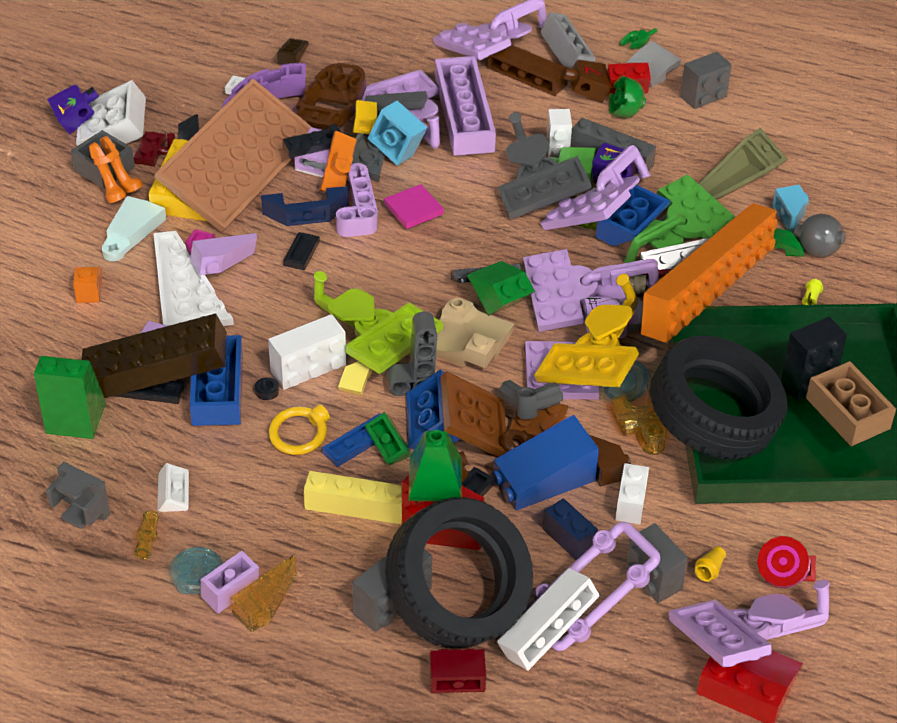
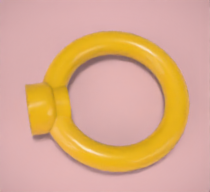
(317, 416)

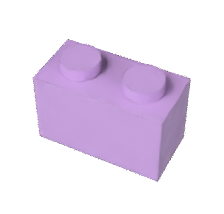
(227, 581)

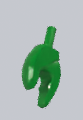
(638, 38)

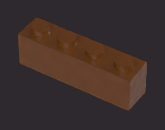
(528, 69)

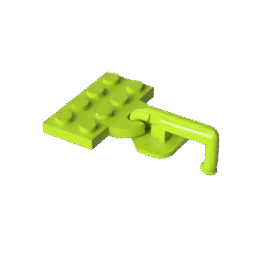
(380, 334)

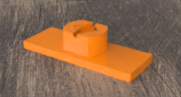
(338, 161)

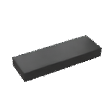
(409, 100)

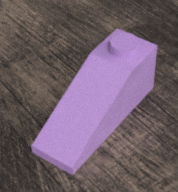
(221, 253)

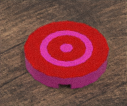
(783, 562)

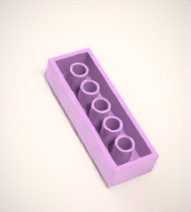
(464, 106)

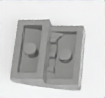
(659, 60)

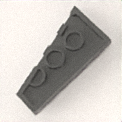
(369, 155)

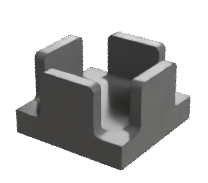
(83, 492)

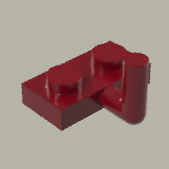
(151, 147)

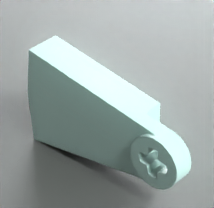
(130, 226)

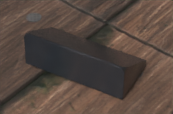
(188, 128)

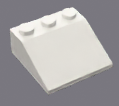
(117, 113)

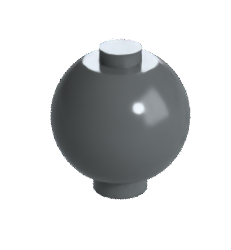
(820, 235)

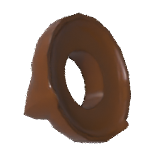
(507, 439)

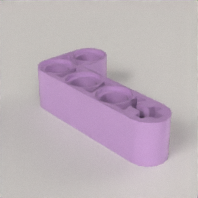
(362, 217)

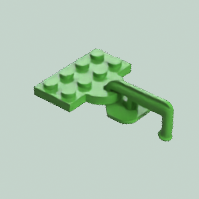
(689, 215)

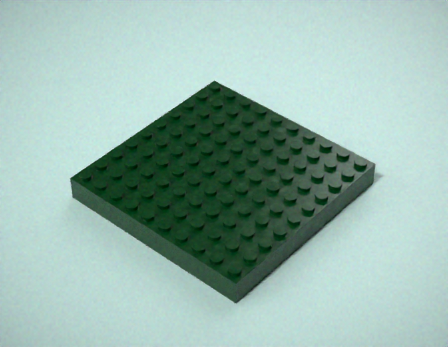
(806, 455)

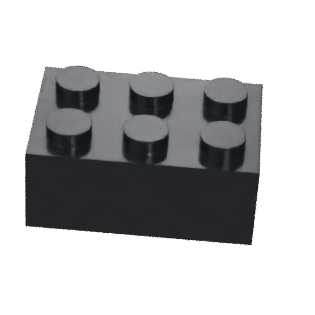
(810, 353)

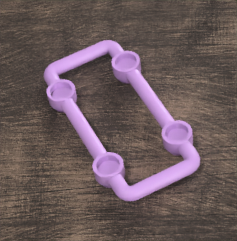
(637, 577)

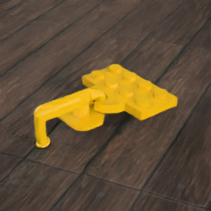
(597, 355)

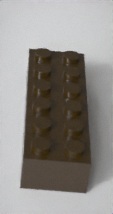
(158, 355)

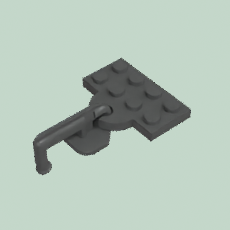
(539, 177)

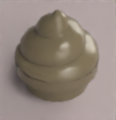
(639, 283)

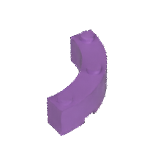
(280, 82)

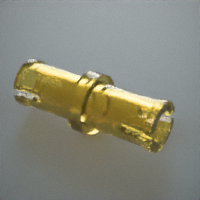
(146, 535)

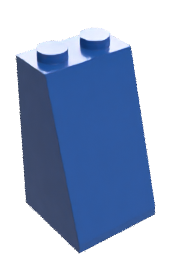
(547, 464)

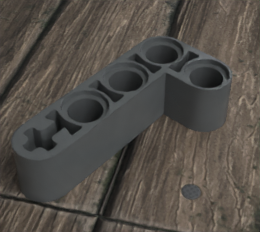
(422, 358)

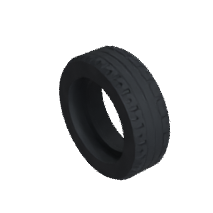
(703, 426)
(507, 555)

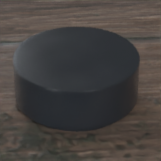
(266, 388)

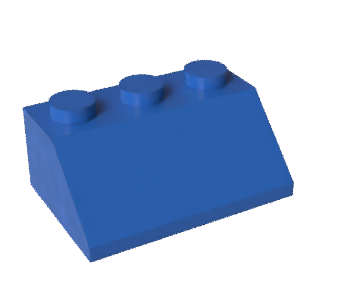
(631, 216)
(425, 409)

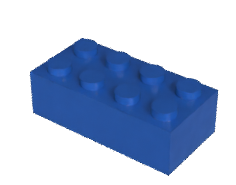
(218, 393)

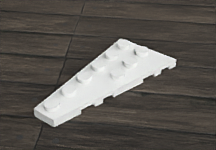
(182, 290)

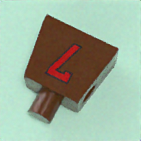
(588, 79)

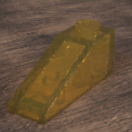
(260, 600)

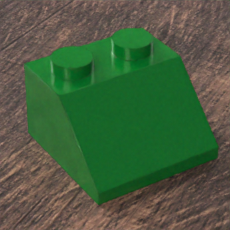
(500, 286)

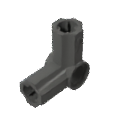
(530, 400)

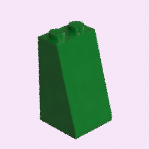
(69, 396)

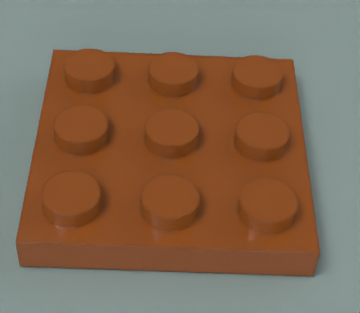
(473, 414)

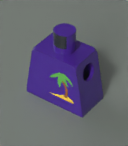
(73, 106)
(605, 156)

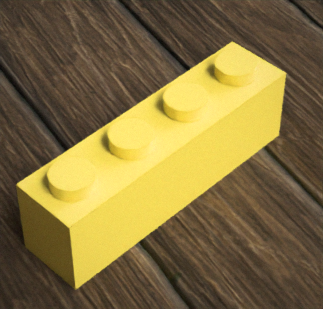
(353, 497)

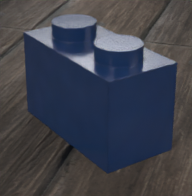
(569, 528)

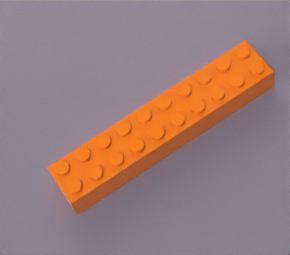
(708, 272)

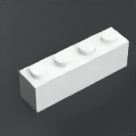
(548, 618)

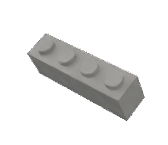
(565, 40)

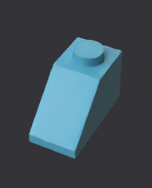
(790, 205)

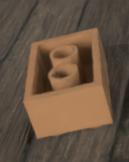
(850, 403)

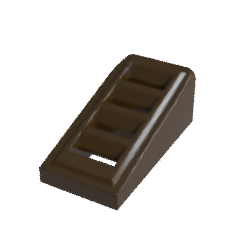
(291, 51)

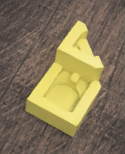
(355, 378)

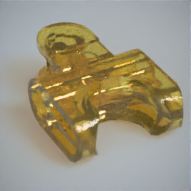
(641, 422)

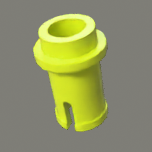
(813, 289)

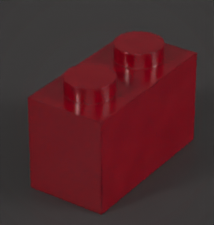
(457, 671)

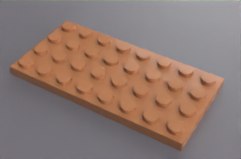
(233, 155)

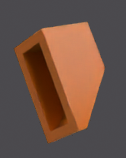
(87, 284)

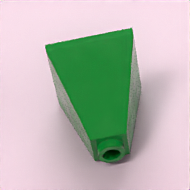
(435, 468)

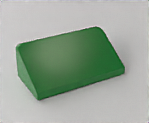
(388, 439)

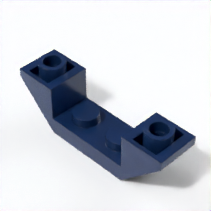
(305, 212)

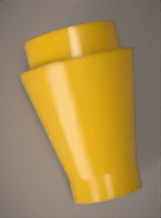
(709, 566)

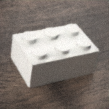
(307, 351)

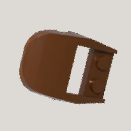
(336, 84)

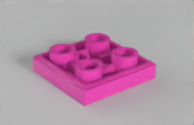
(413, 206)

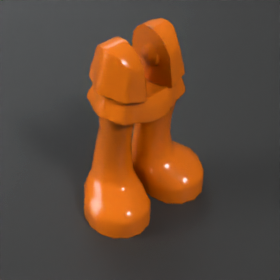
(126, 183)

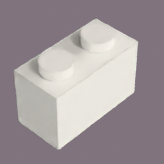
(558, 130)
(632, 493)

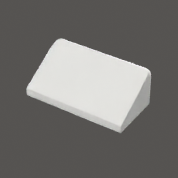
(173, 489)

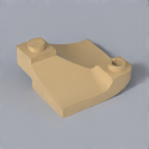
(470, 334)

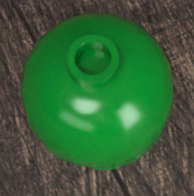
(627, 98)

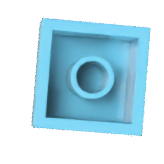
(397, 132)

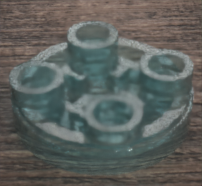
(191, 566)

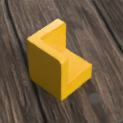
(365, 116)

